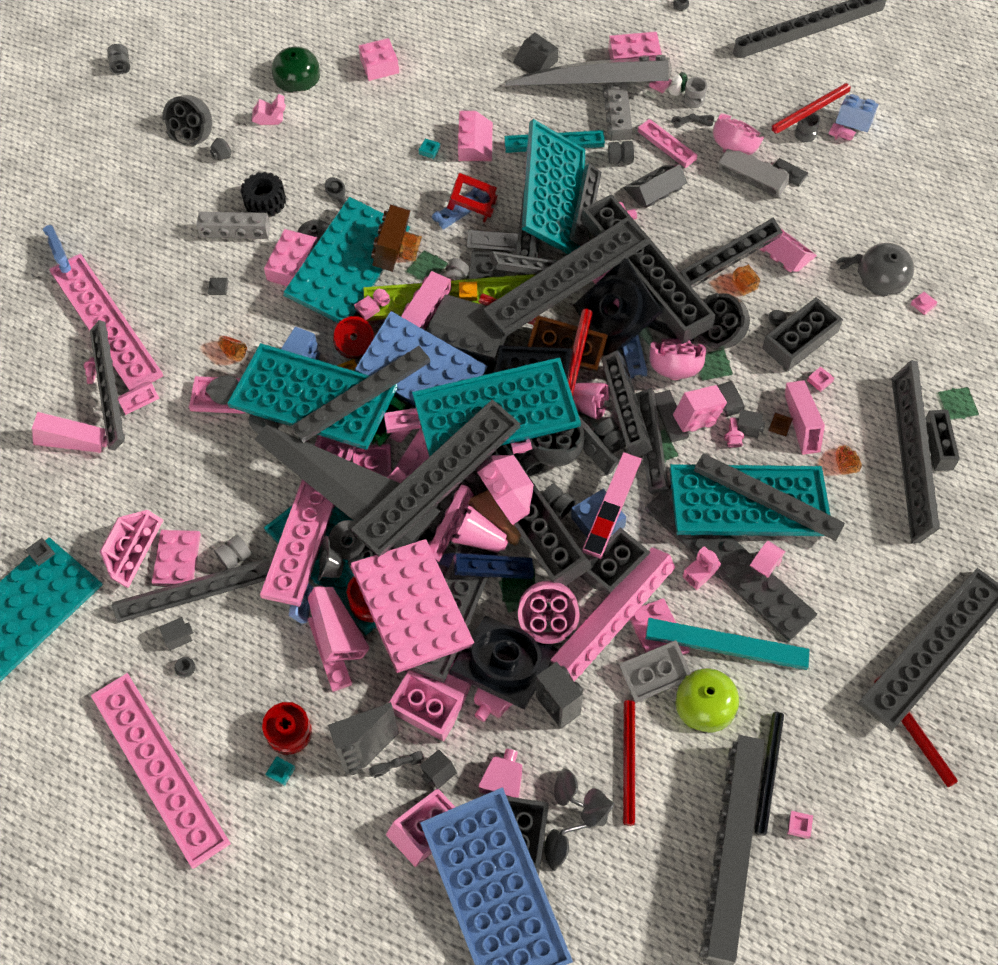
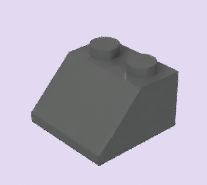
(536, 54)

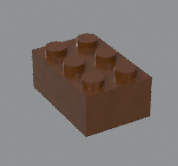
(389, 241)

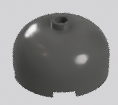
(190, 115)
(886, 269)
(730, 321)
(559, 447)

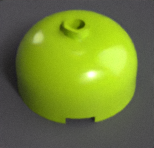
(707, 700)

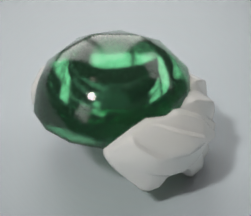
(679, 84)

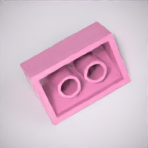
(474, 137)
(789, 252)
(426, 705)

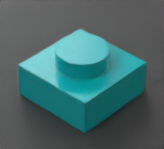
(429, 148)
(280, 771)

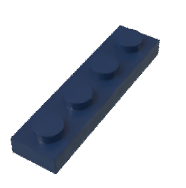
(493, 566)

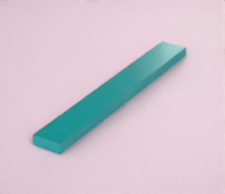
(728, 643)

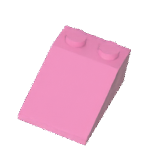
(407, 831)

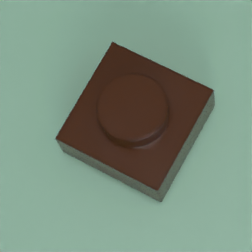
(780, 424)

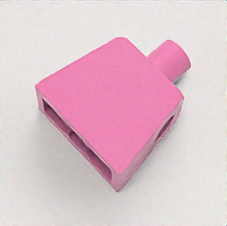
(489, 704)
(503, 773)

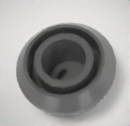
(220, 149)

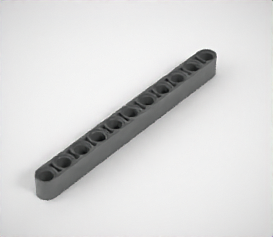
(805, 26)

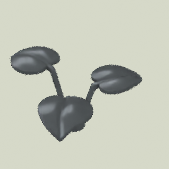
(221, 391)
(594, 814)

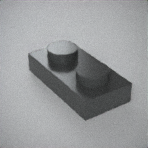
(796, 175)

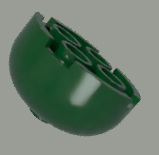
(295, 69)

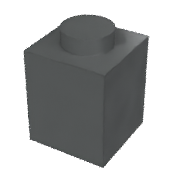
(750, 423)
(176, 633)
(437, 769)

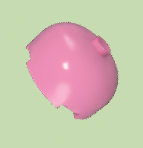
(736, 135)
(677, 359)
(562, 612)

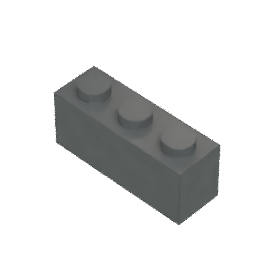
(941, 440)

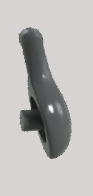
(335, 189)

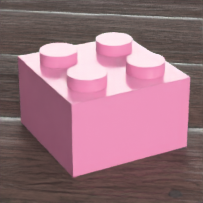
(378, 59)
(699, 408)

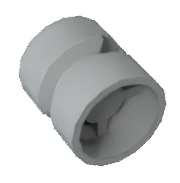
(695, 92)
(456, 269)
(233, 552)

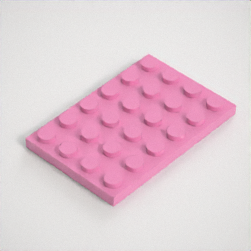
(411, 605)

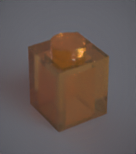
(410, 246)
(745, 279)

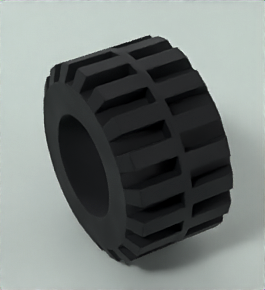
(260, 184)

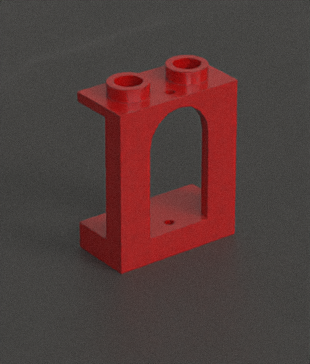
(481, 208)

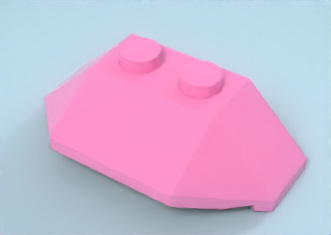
(507, 485)
(128, 545)

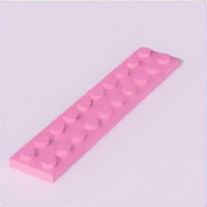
(93, 304)
(302, 537)
(161, 771)

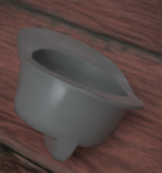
(330, 561)

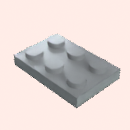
(655, 671)

